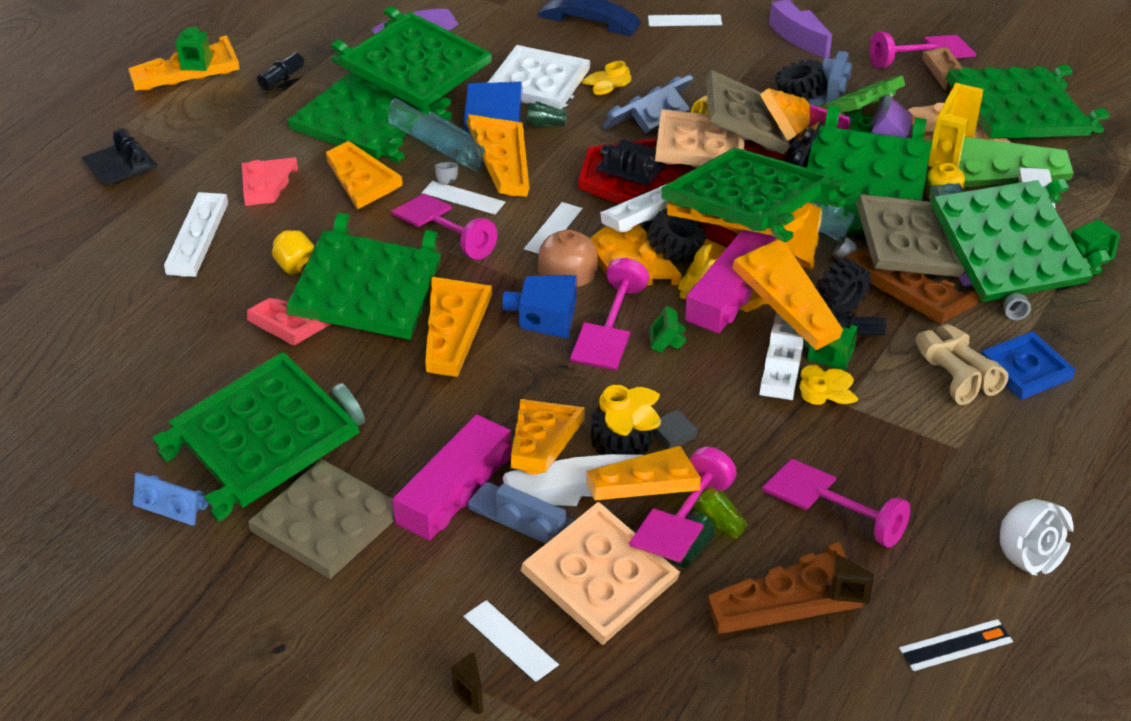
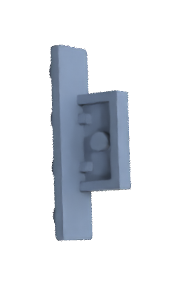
(837, 74)
(648, 109)
(519, 511)

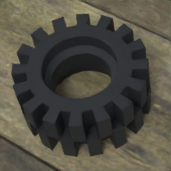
(802, 79)
(676, 237)
(844, 286)
(612, 443)

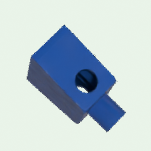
(545, 304)

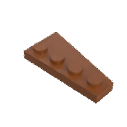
(931, 298)
(781, 595)

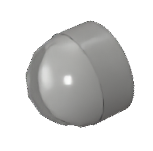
(446, 172)
(844, 248)
(1020, 308)

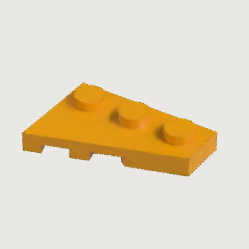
(788, 111)
(361, 174)
(645, 475)

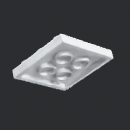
(543, 74)

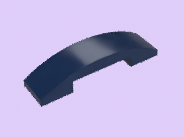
(618, 18)

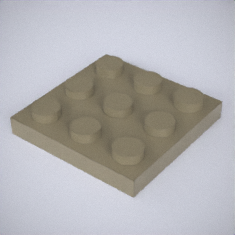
(743, 112)
(906, 236)
(324, 518)

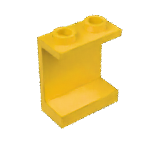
(954, 123)

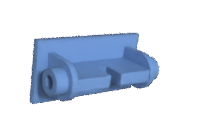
(167, 498)

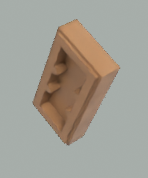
(939, 63)

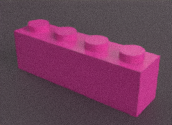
(721, 290)
(452, 477)

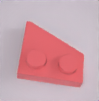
(266, 179)
(273, 317)

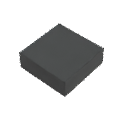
(675, 430)

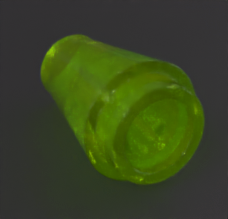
(721, 511)

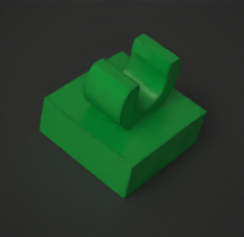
(666, 331)

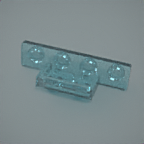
(437, 134)

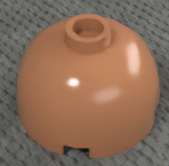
(568, 254)

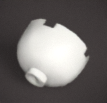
(1036, 535)

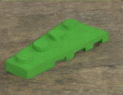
(866, 95)
(999, 162)

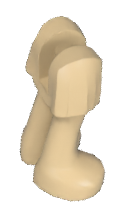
(968, 376)

